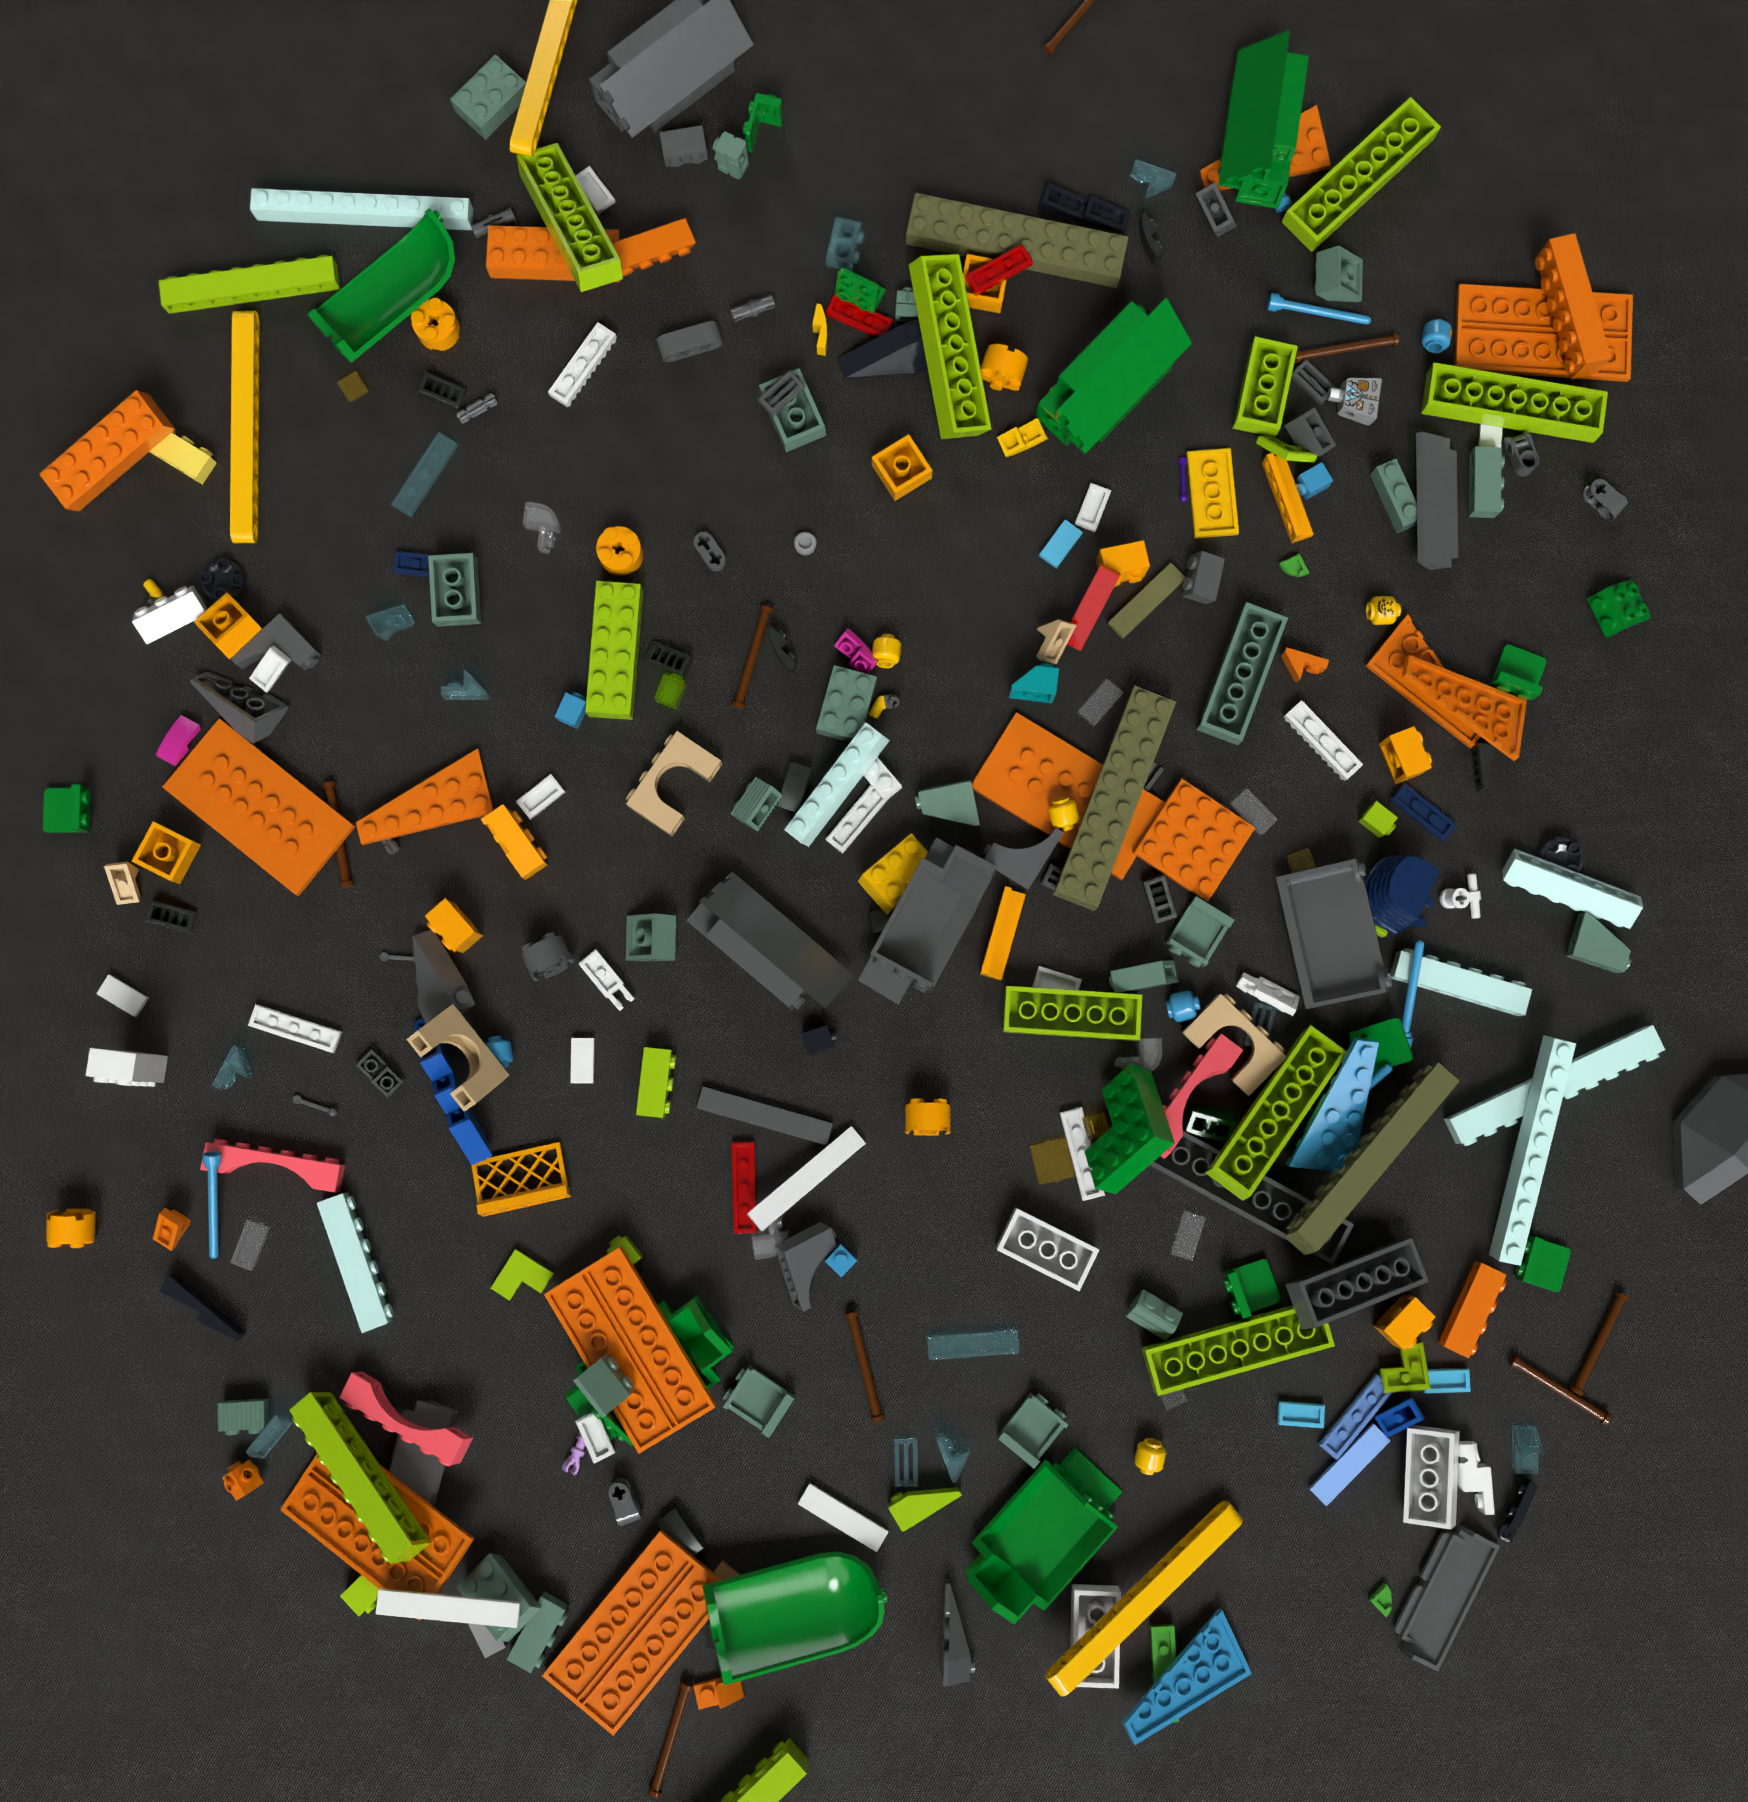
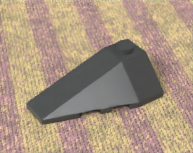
(246, 712)
(437, 978)
(955, 1650)

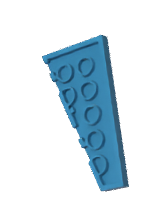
(1340, 1113)
(1197, 1674)

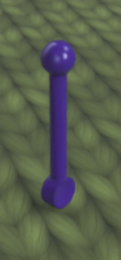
(1182, 462)

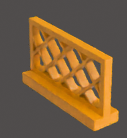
(525, 1198)

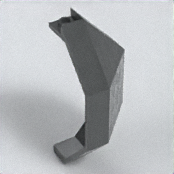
(1712, 1138)

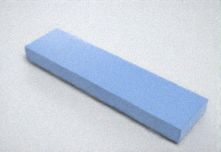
(1349, 1464)

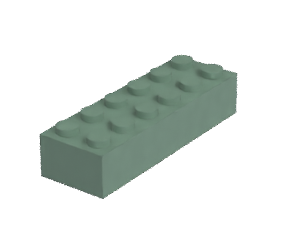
(1242, 673)

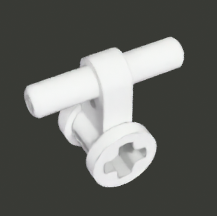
(1460, 897)

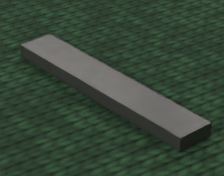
(764, 1115)

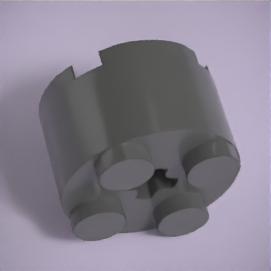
(546, 956)

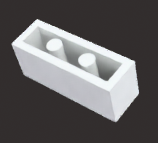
(168, 614)

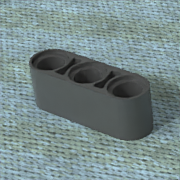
(689, 341)

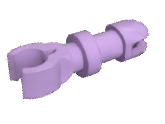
(574, 1458)

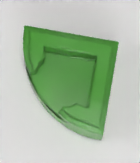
(1294, 566)
(1382, 1599)

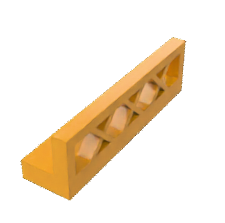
(1287, 498)
(1002, 934)

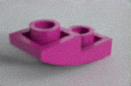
(855, 649)
(176, 740)

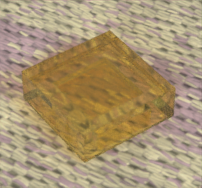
(352, 386)
(1301, 861)
(1095, 1125)

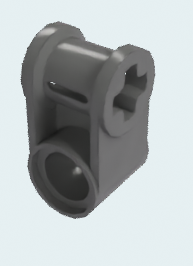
(1520, 449)
(1606, 501)
(625, 1506)

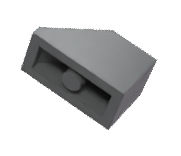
(1310, 433)

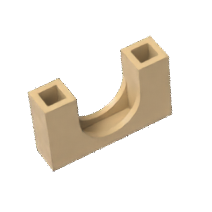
(678, 752)
(1264, 1055)
(484, 1067)

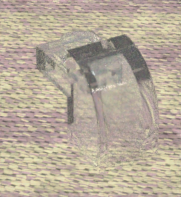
(542, 519)
(1148, 1055)
(764, 1244)

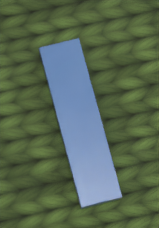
(1354, 1418)

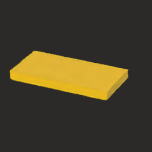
(1212, 493)

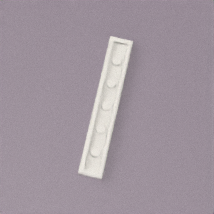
(806, 1178)
(448, 1608)

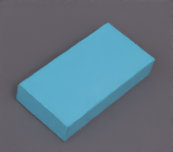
(1060, 544)
(1448, 1380)
(1300, 1414)

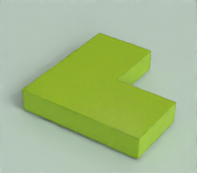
(1286, 451)
(521, 1269)
(1412, 1374)

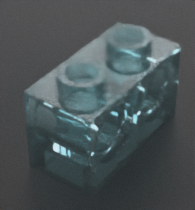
(840, 244)

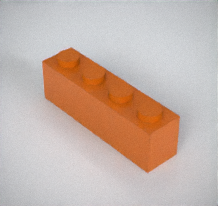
(654, 246)
(1472, 1309)

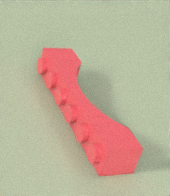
(1217, 1060)
(319, 1174)
(368, 1396)

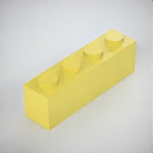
(185, 457)

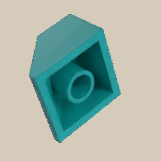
(1037, 684)

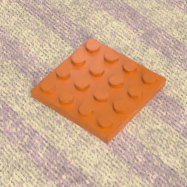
(1193, 840)

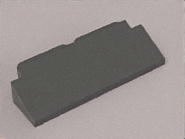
(1436, 501)
(412, 1466)
(1443, 1595)

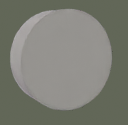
(805, 543)

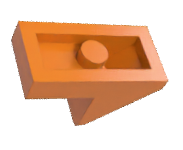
(1297, 660)
(170, 1228)
(714, 1693)

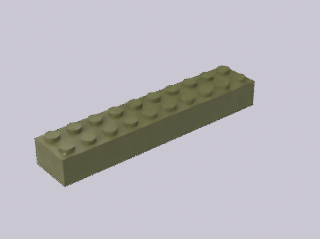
(990, 232)
(1114, 798)
(1370, 1159)

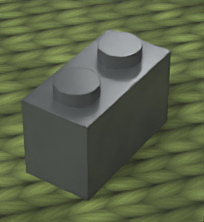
(684, 146)
(1216, 209)
(1203, 577)

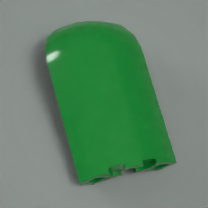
(388, 288)
(792, 1613)

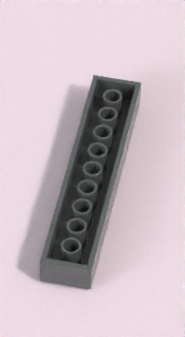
(1269, 1206)

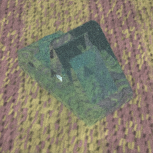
(1157, 177)
(390, 621)
(469, 691)
(235, 1063)
(1525, 1449)
(955, 1461)

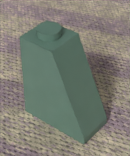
(950, 802)
(1597, 945)
(1143, 976)

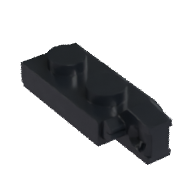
(1517, 1511)

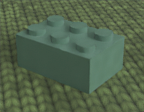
(489, 97)
(799, 419)
(454, 589)
(846, 703)
(498, 1581)

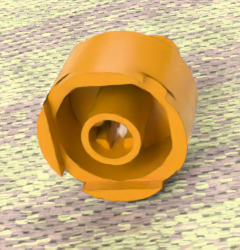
(433, 313)
(1003, 367)
(613, 540)
(927, 1118)
(70, 1227)

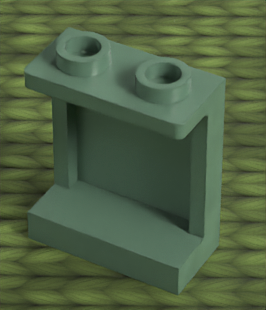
(1198, 932)
(758, 1400)
(1032, 1429)

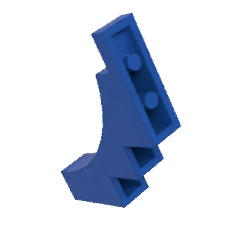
(461, 1124)

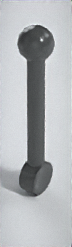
(385, 957)
(299, 1100)

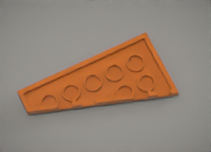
(1309, 157)
(1389, 664)
(1484, 709)
(441, 800)

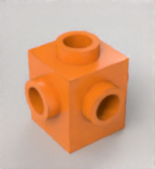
(242, 1479)

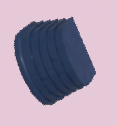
(1399, 890)

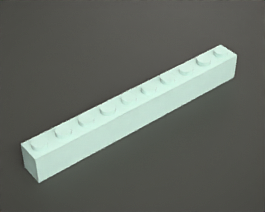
(357, 208)
(1583, 1072)
(1532, 1150)

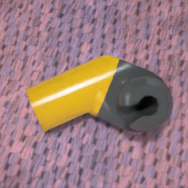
(154, 591)
(883, 702)

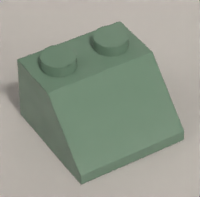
(1338, 275)
(650, 937)
(605, 1385)

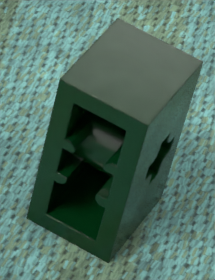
(1208, 1122)

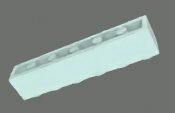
(836, 785)
(1572, 889)
(1463, 983)
(355, 1262)

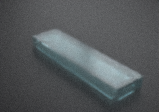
(424, 474)
(973, 1344)

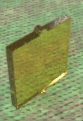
(1052, 1161)

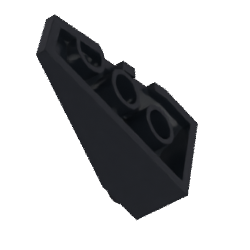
(889, 354)

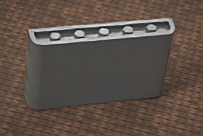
(1333, 934)

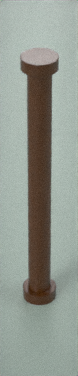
(1048, 47)
(1347, 347)
(752, 656)
(341, 854)
(1599, 1343)
(864, 1366)
(1604, 1417)
(655, 1791)

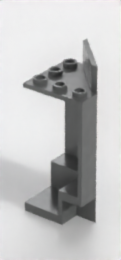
(669, 63)
(927, 921)
(768, 945)

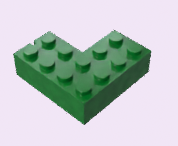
(1137, 1134)

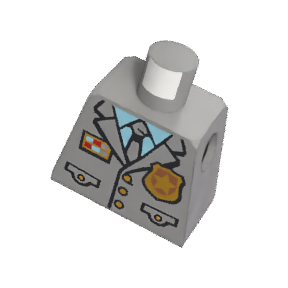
(1357, 399)

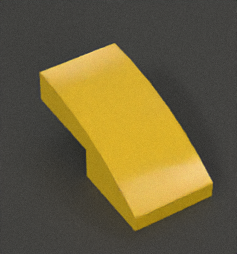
(820, 326)
(1022, 438)

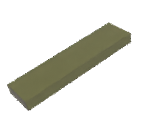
(1146, 600)

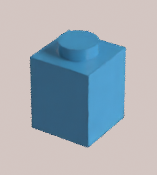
(1313, 481)
(571, 710)
(841, 1260)

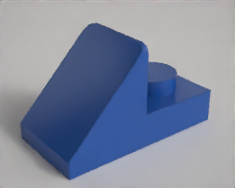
(1399, 1417)

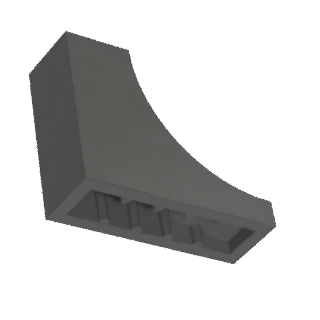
(285, 638)
(1022, 864)
(800, 1258)

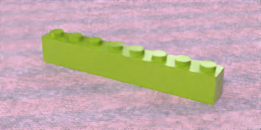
(249, 284)

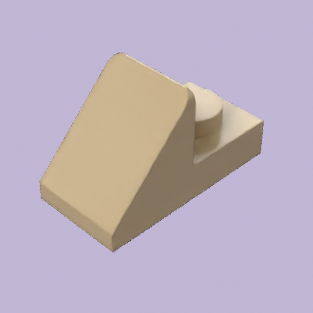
(1056, 639)
(123, 882)

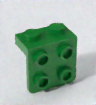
(763, 109)
(858, 290)
(1618, 607)
(1519, 672)
(67, 809)
(1392, 1040)
(1543, 1264)
(1251, 1287)

